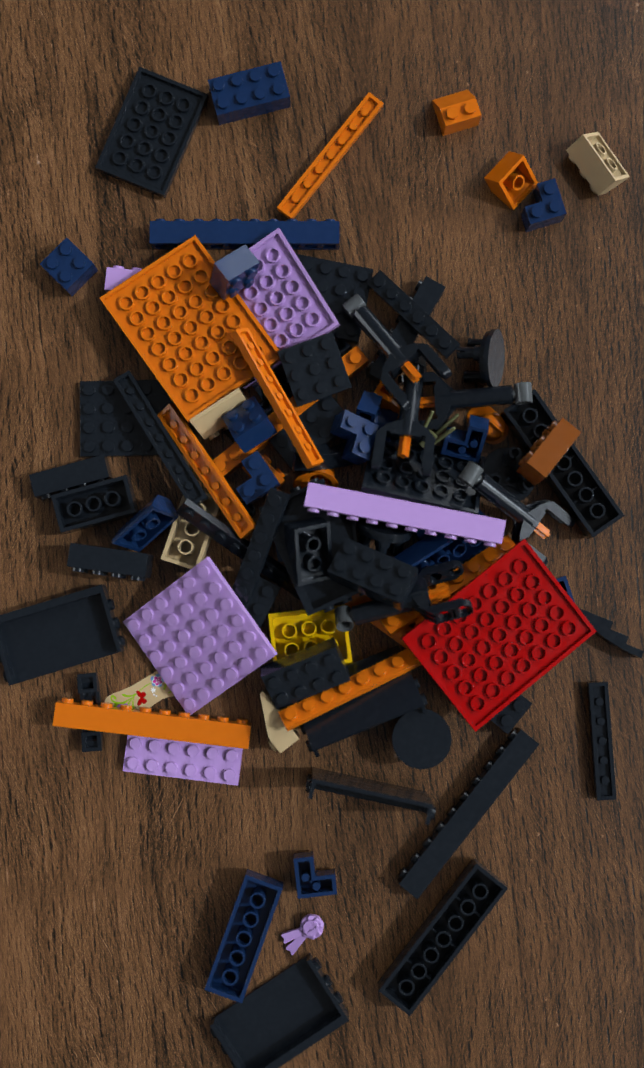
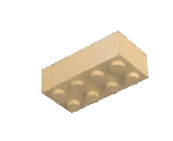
(185, 542)

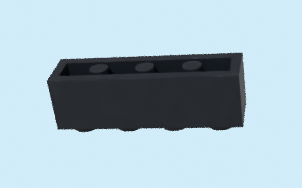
(70, 477)

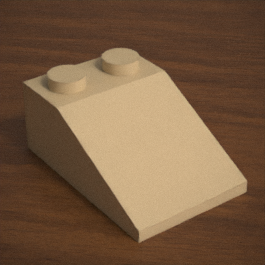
(278, 736)

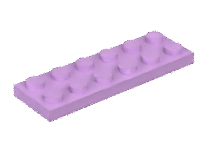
(183, 760)

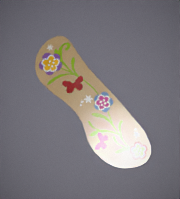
(142, 694)

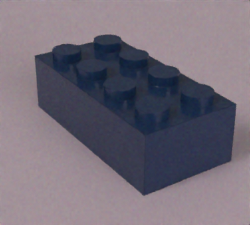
(249, 93)

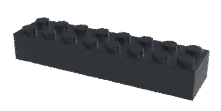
(572, 476)
(441, 936)

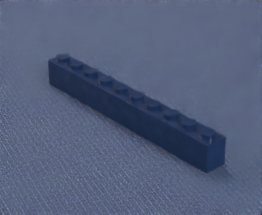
(236, 233)

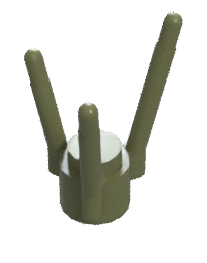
(437, 439)

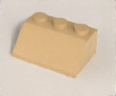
(597, 163)
(211, 421)

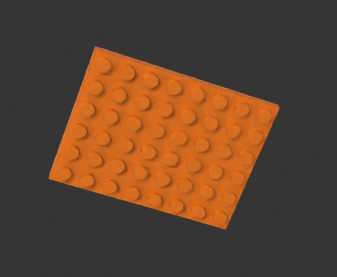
(187, 328)

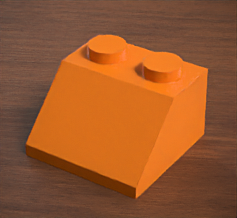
(457, 112)
(511, 179)

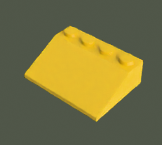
(297, 631)

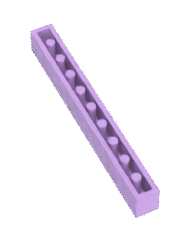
(404, 513)

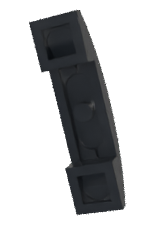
(90, 690)

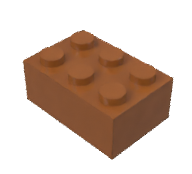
(547, 451)

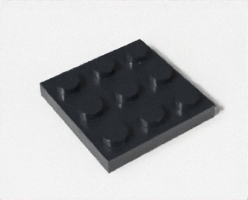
(314, 369)

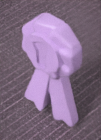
(310, 927)

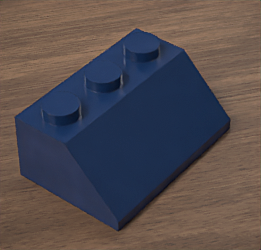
(146, 524)

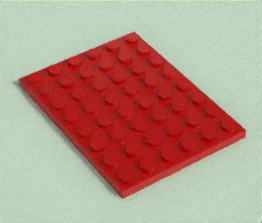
(511, 639)

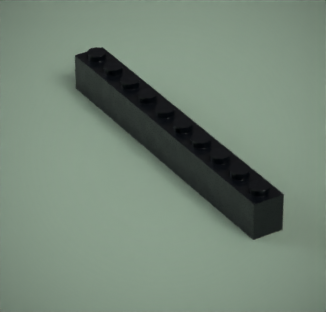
(467, 812)

